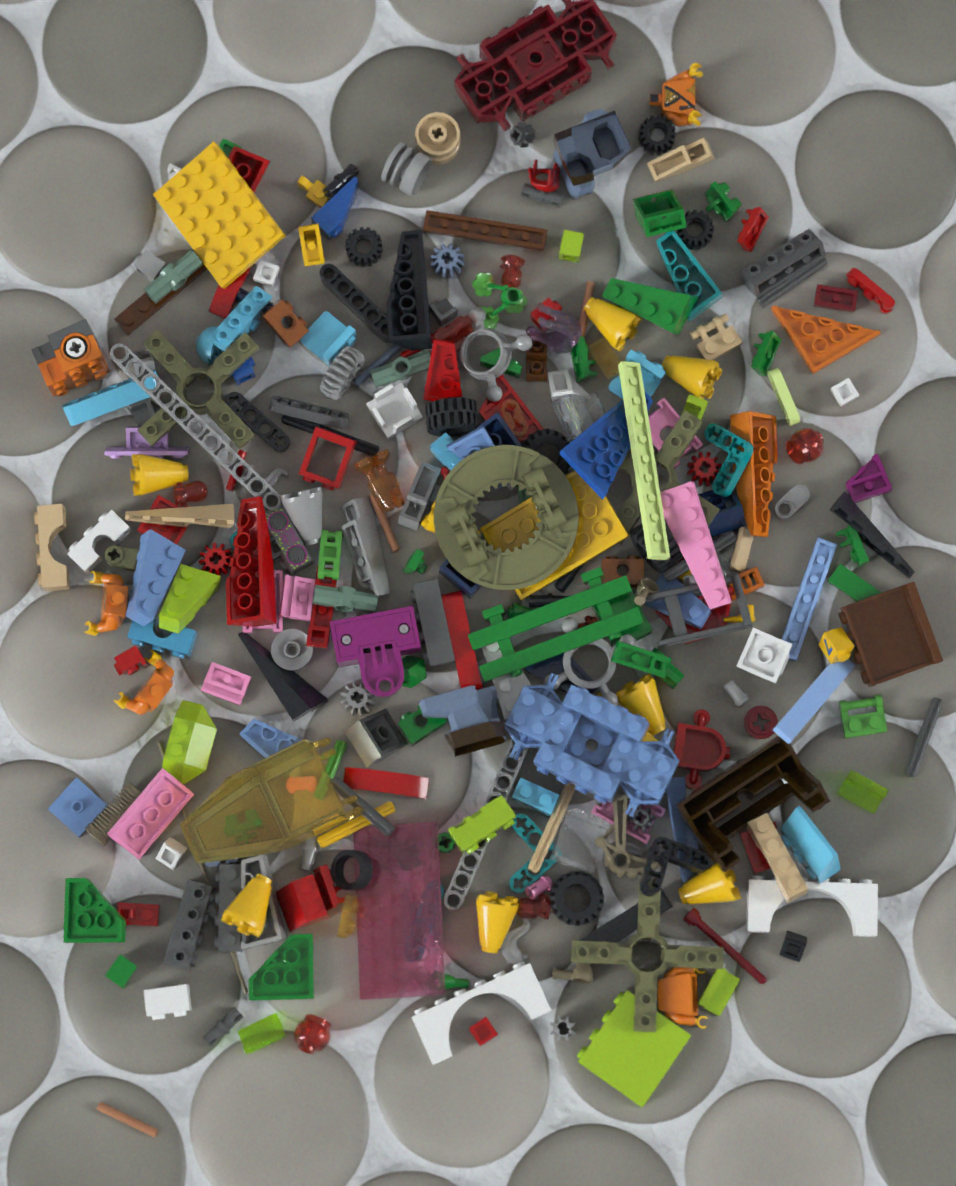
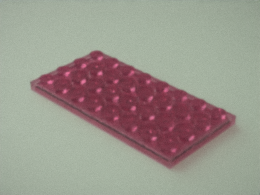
(400, 913)

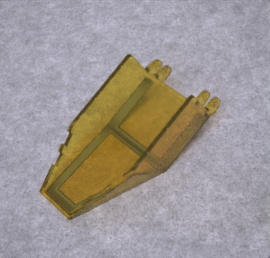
(268, 806)

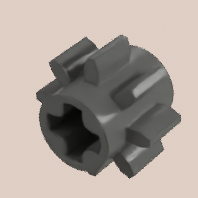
(522, 134)
(647, 821)

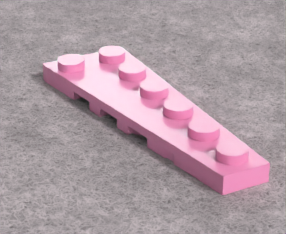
(689, 527)

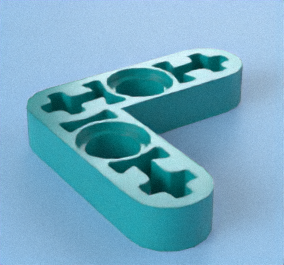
(735, 456)
(546, 863)

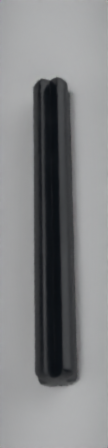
(308, 426)

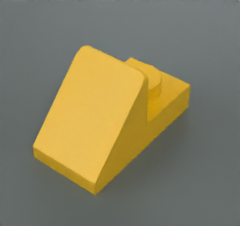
(311, 244)

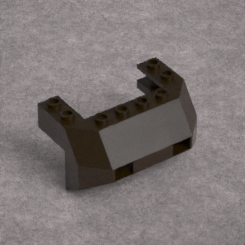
(745, 793)

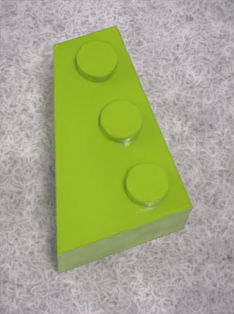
(186, 596)
(482, 825)

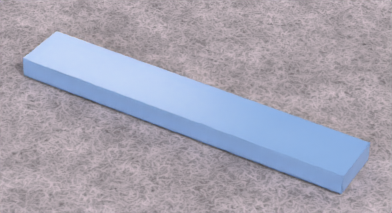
(808, 595)
(812, 700)

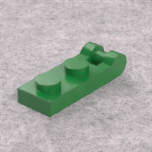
(640, 659)

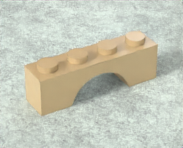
(50, 521)
(784, 869)

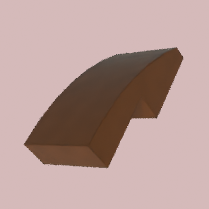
(536, 362)

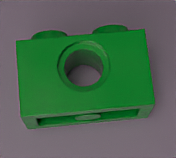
(416, 733)

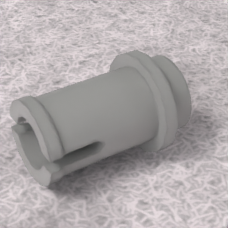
(736, 693)

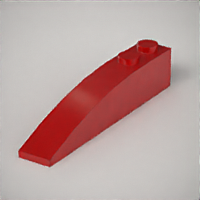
(251, 577)

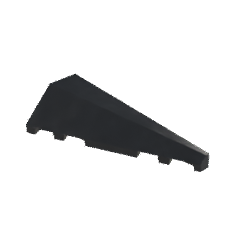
(850, 513)
(291, 689)

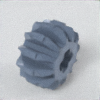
(453, 266)

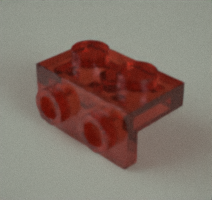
(456, 332)

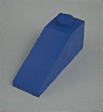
(335, 212)

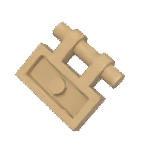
(718, 344)

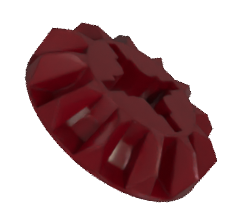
(765, 714)

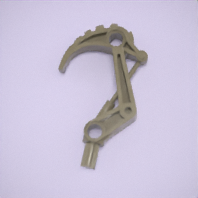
(634, 864)

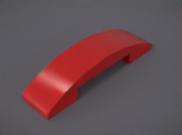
(226, 298)
(320, 619)
(386, 782)

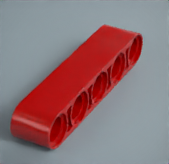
(458, 629)

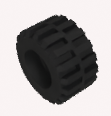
(451, 416)
(549, 436)
(660, 566)
(576, 879)

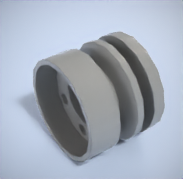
(405, 168)

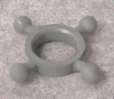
(522, 343)
(570, 624)

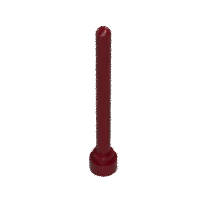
(694, 919)

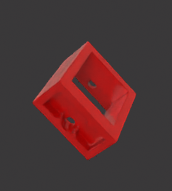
(333, 437)

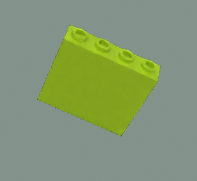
(629, 1058)

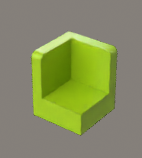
(571, 246)
(695, 406)

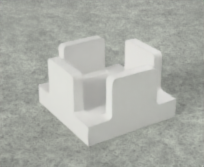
(394, 409)
(764, 655)

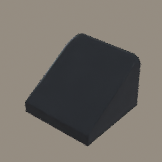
(793, 946)

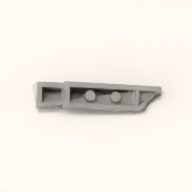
(364, 545)

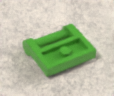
(865, 723)

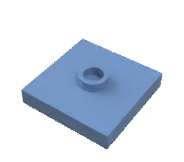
(77, 807)

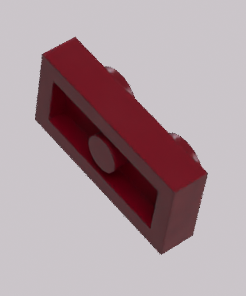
(835, 298)

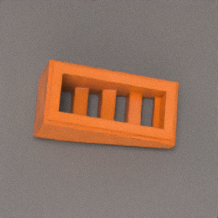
(757, 577)

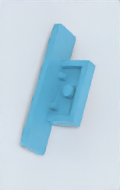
(241, 320)

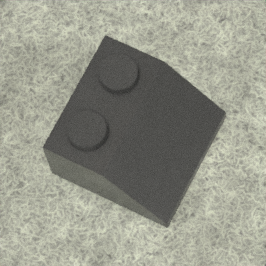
(375, 737)

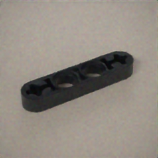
(259, 419)

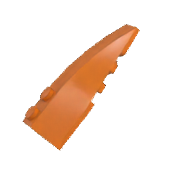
(756, 479)

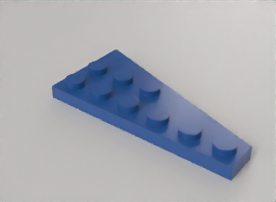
(601, 448)

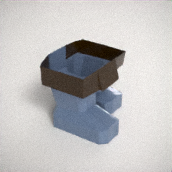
(589, 150)
(470, 716)

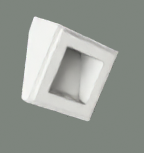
(171, 853)

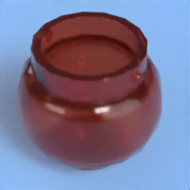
(805, 446)
(312, 1034)

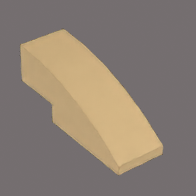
(681, 160)

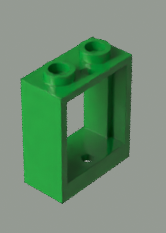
(650, 213)

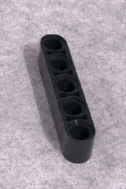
(352, 295)
(623, 924)

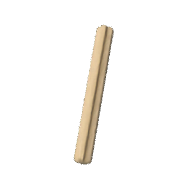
(551, 827)

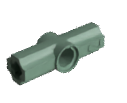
(173, 276)
(388, 373)
(345, 599)

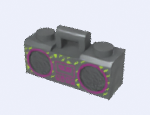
(291, 547)

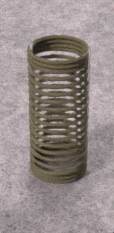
(101, 837)

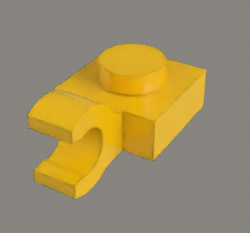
(315, 191)

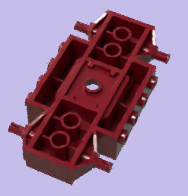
(510, 76)

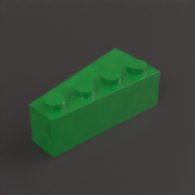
(654, 304)

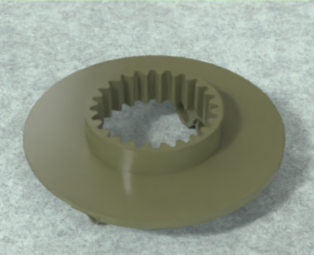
(460, 537)

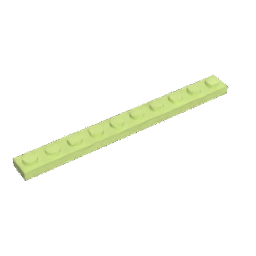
(644, 461)

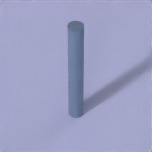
(378, 363)

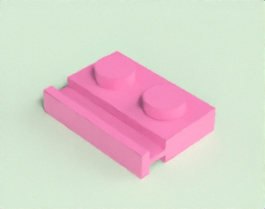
(297, 598)
(226, 683)

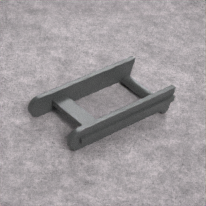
(677, 620)

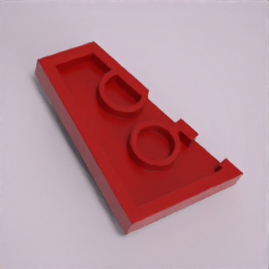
(443, 372)

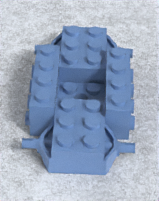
(561, 736)

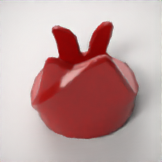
(547, 185)

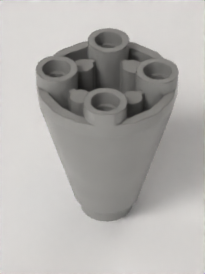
(305, 513)

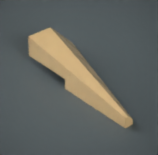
(208, 515)

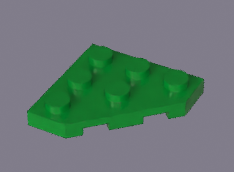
(90, 915)
(287, 972)

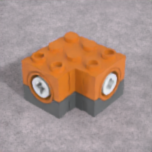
(70, 359)

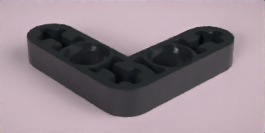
(669, 855)

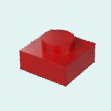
(483, 1031)

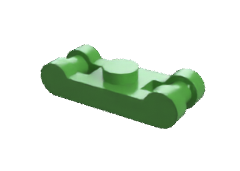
(330, 554)

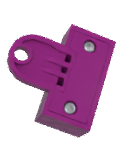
(377, 645)

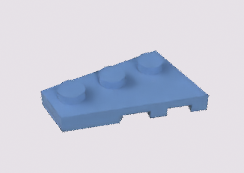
(471, 443)
(693, 610)
(266, 738)

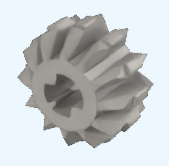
(352, 703)

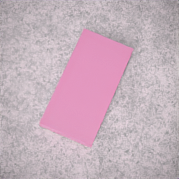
(150, 813)

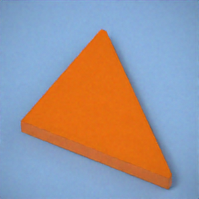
(820, 338)

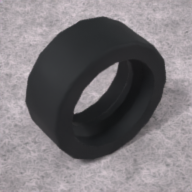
(337, 869)

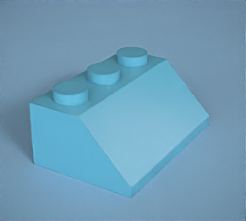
(810, 846)

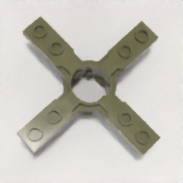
(185, 374)
(667, 457)
(646, 980)

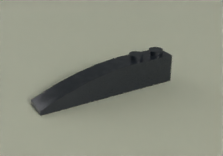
(408, 297)

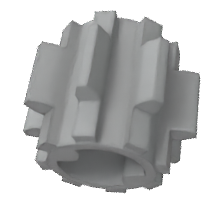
(568, 1026)

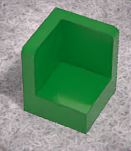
(414, 671)
(121, 971)

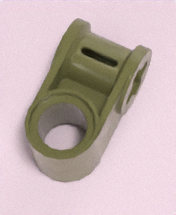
(127, 557)

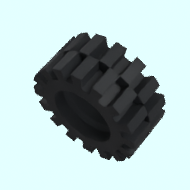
(654, 146)
(704, 238)
(370, 257)

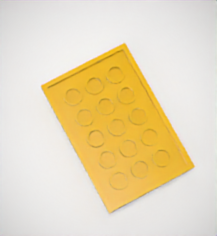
(219, 215)
(596, 532)

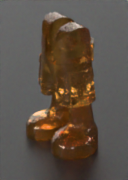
(383, 488)

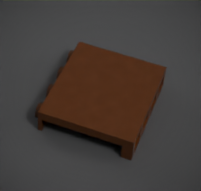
(890, 634)

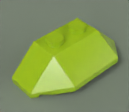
(189, 742)

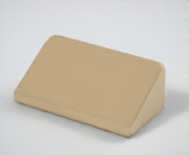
(741, 551)

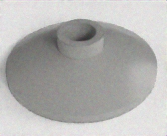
(283, 642)

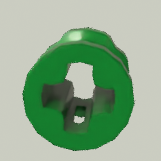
(442, 849)

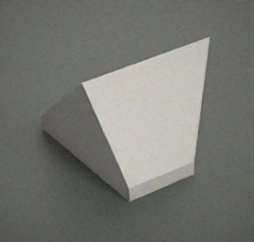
(563, 384)

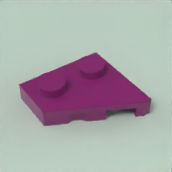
(869, 481)

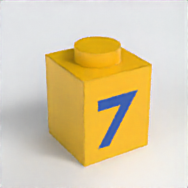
(836, 645)

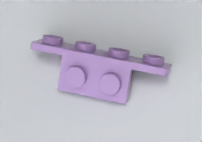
(138, 445)

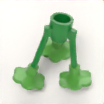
(511, 298)

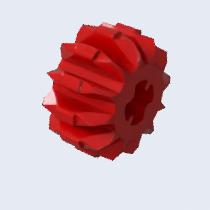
(695, 467)
(210, 556)

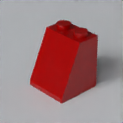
(302, 903)

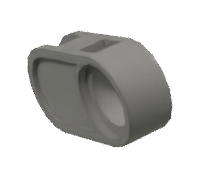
(795, 499)

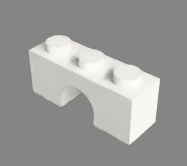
(109, 527)

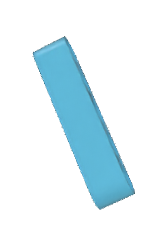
(106, 400)

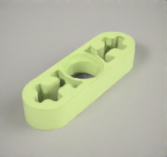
(783, 396)

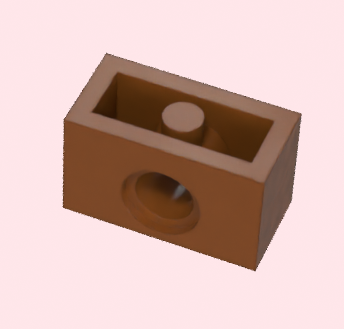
(274, 316)
(633, 564)

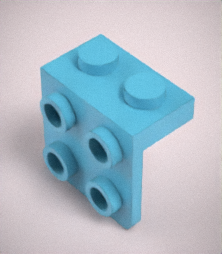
(328, 337)
(651, 374)

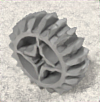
(342, 373)

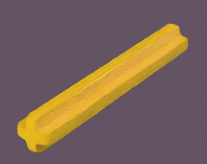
(352, 826)

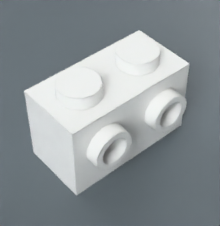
(167, 1001)

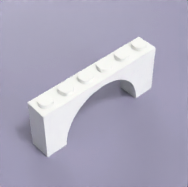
(857, 899)
(435, 1022)

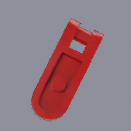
(870, 290)

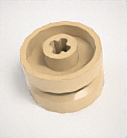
(445, 129)

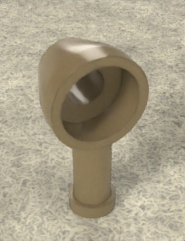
(645, 588)
(581, 974)

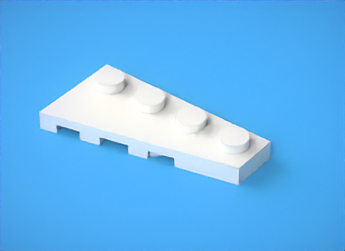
(507, 688)

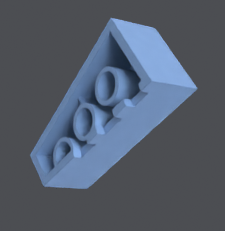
(153, 574)

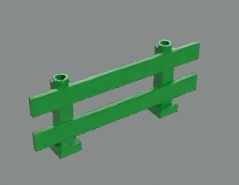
(501, 630)

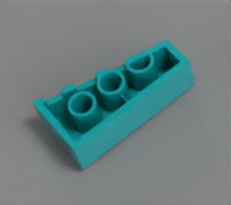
(687, 273)

